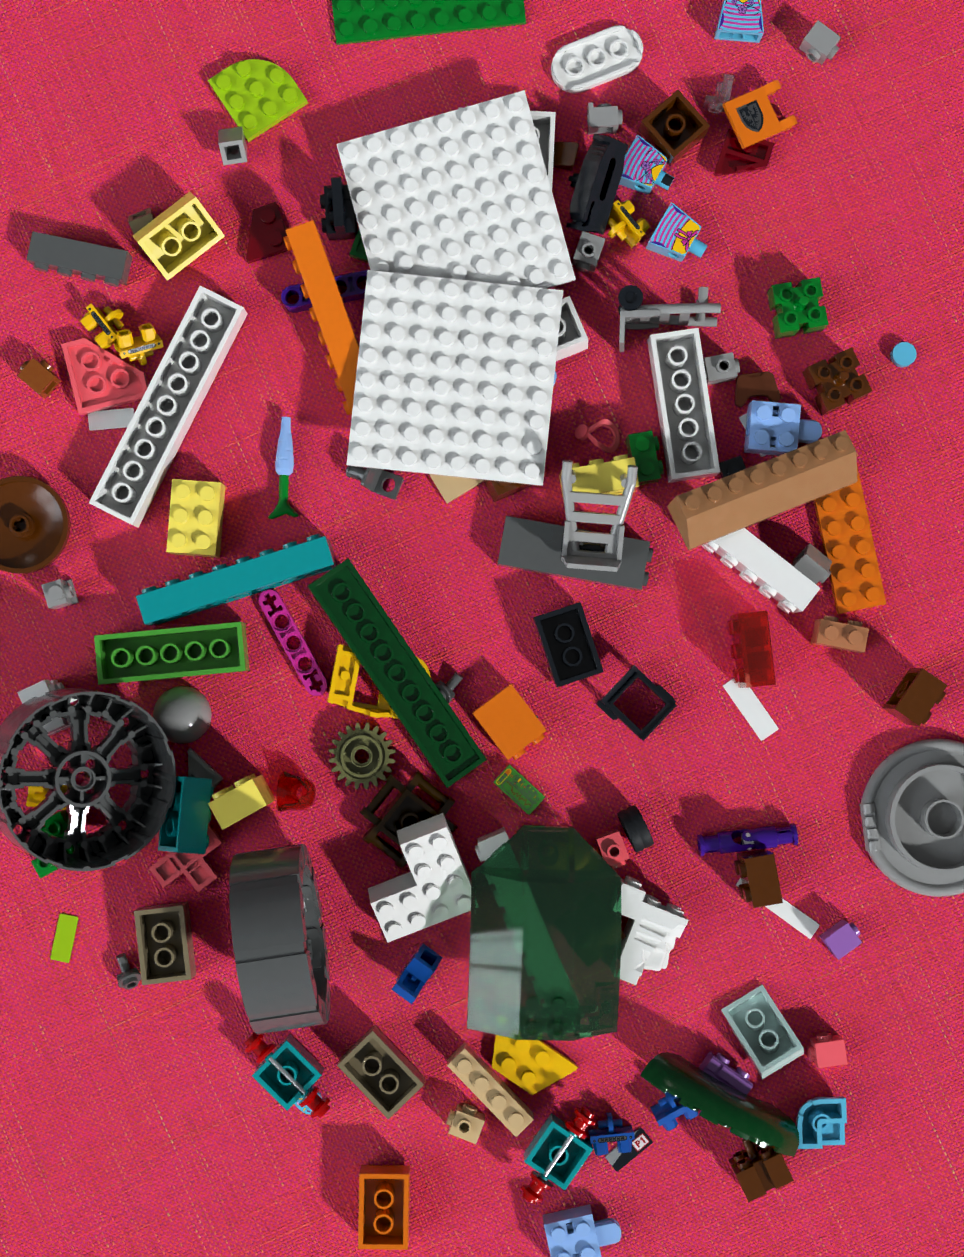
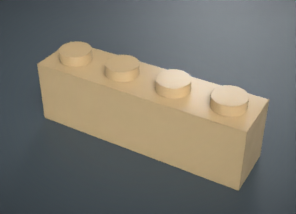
(490, 1089)

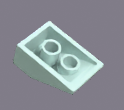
(763, 1031)

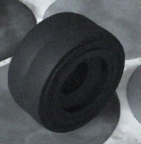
(635, 828)

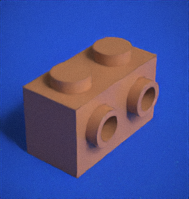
(838, 635)

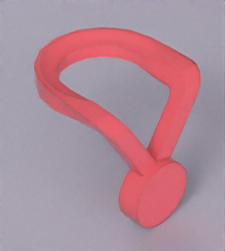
(583, 432)

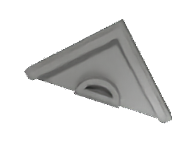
(201, 769)

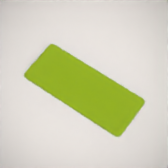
(64, 938)

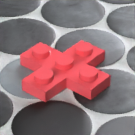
(193, 866)

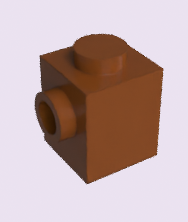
(39, 376)

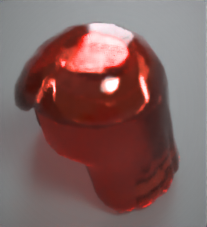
(287, 789)

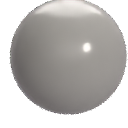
(183, 714)

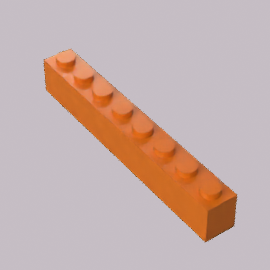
(327, 306)

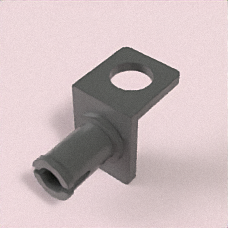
(374, 478)

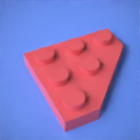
(100, 377)

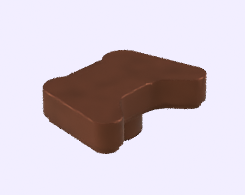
(756, 385)

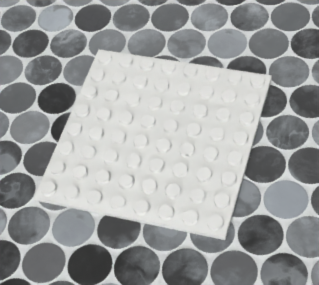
(459, 197)
(455, 377)

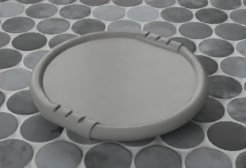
(917, 817)

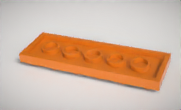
(851, 548)

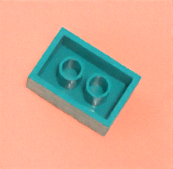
(188, 817)

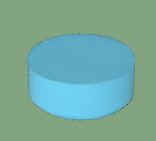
(903, 354)

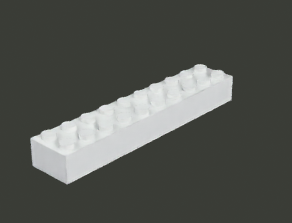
(168, 406)

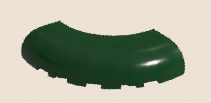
(723, 1104)

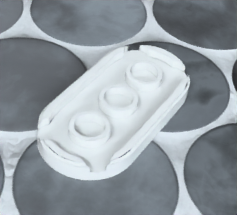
(596, 59)

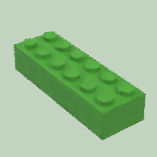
(171, 653)

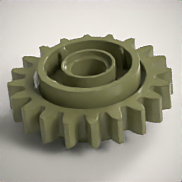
(346, 755)

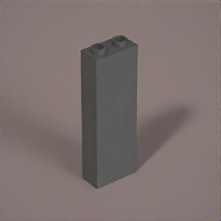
(537, 549)

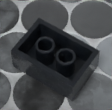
(568, 644)

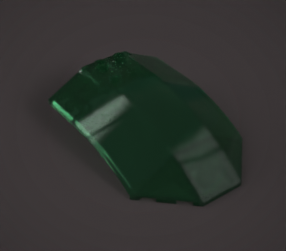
(544, 939)

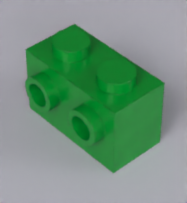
(643, 448)

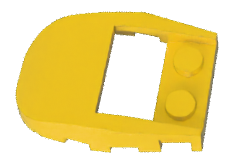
(344, 683)

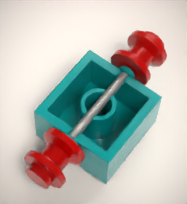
(288, 1073)
(557, 1153)

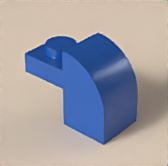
(416, 973)

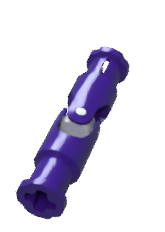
(757, 838)

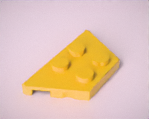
(530, 1063)

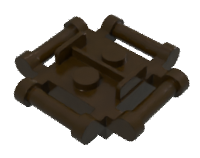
(402, 812)

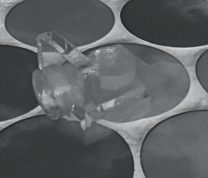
(722, 95)

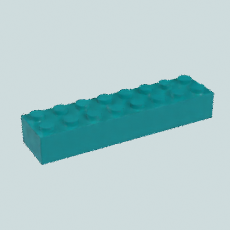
(236, 581)

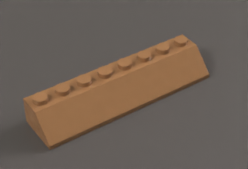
(765, 490)

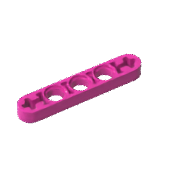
(293, 630)

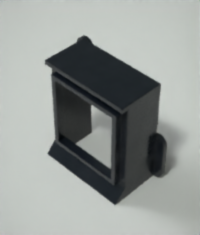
(614, 713)

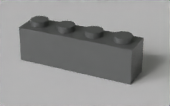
(79, 258)

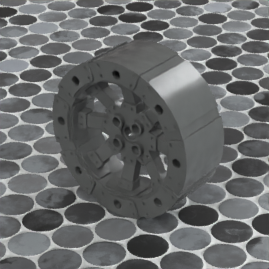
(148, 796)
(279, 939)

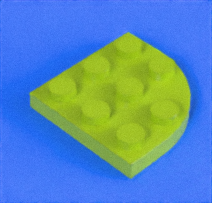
(257, 95)

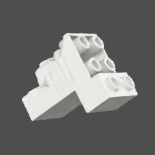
(649, 931)

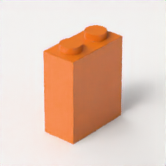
(510, 722)

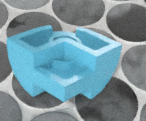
(822, 1122)

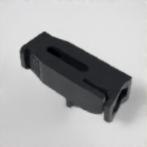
(596, 184)

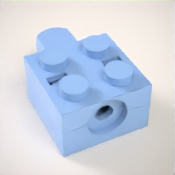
(777, 426)
(577, 1234)

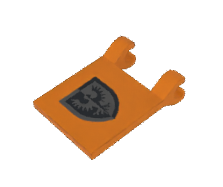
(754, 116)

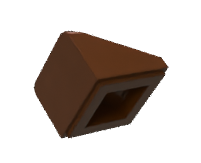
(565, 155)

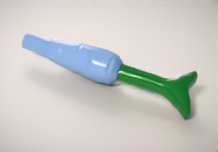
(284, 468)

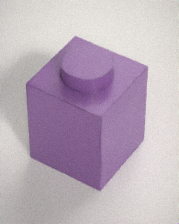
(841, 938)

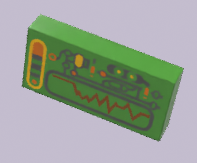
(519, 789)

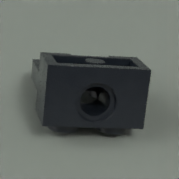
(339, 211)

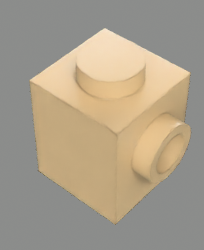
(465, 1122)

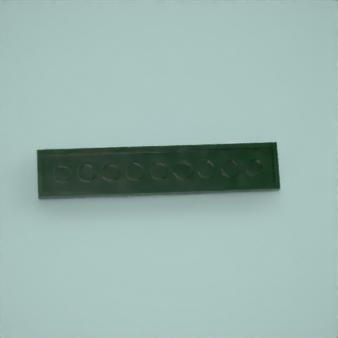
(397, 672)

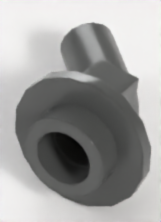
(447, 689)
(129, 977)

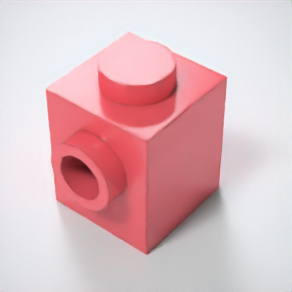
(612, 848)
(827, 1050)

